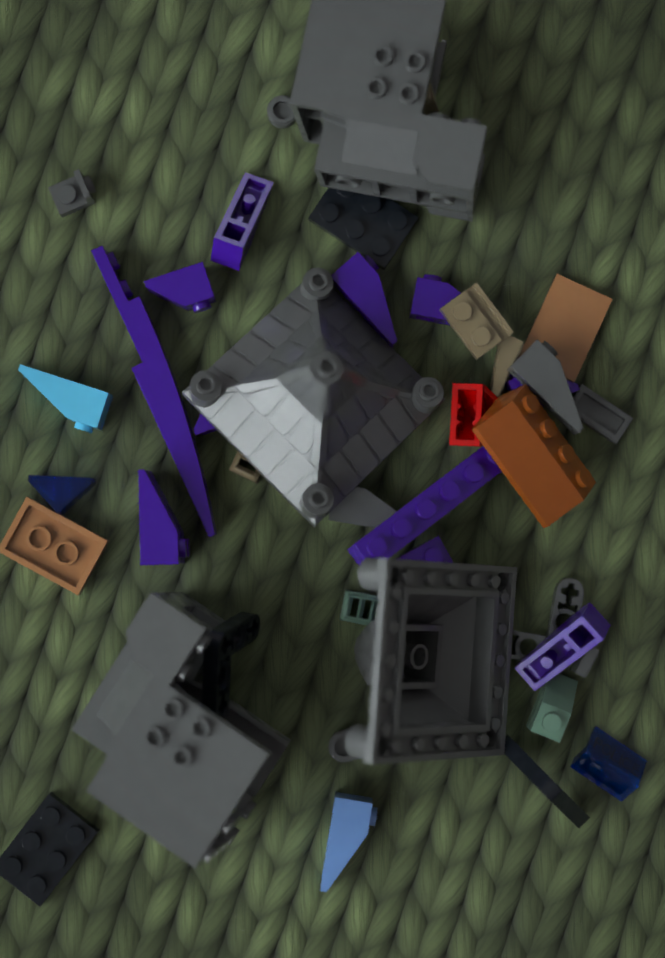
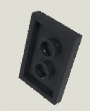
(364, 223)
(46, 848)

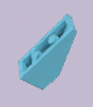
(74, 400)

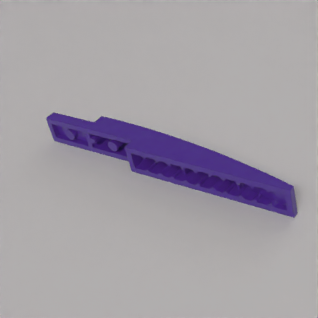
(159, 387)

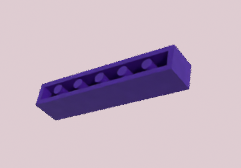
(426, 507)

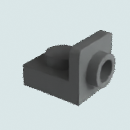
(73, 193)

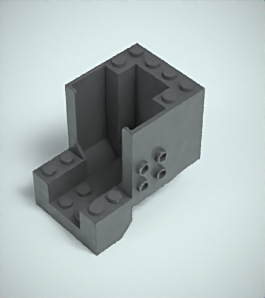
(365, 99)
(169, 757)

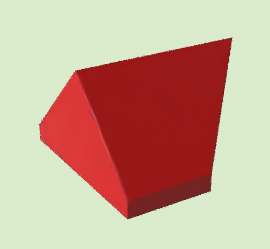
(467, 408)

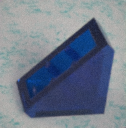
(61, 491)

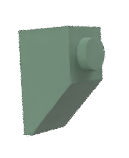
(553, 707)

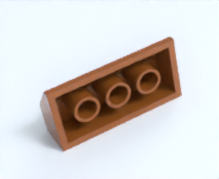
(534, 455)

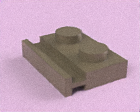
(476, 321)

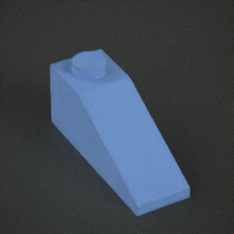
(347, 831)

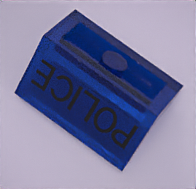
(610, 765)

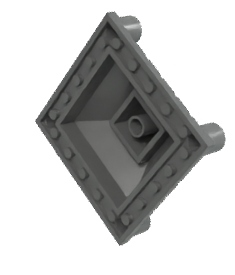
(313, 397)
(435, 661)

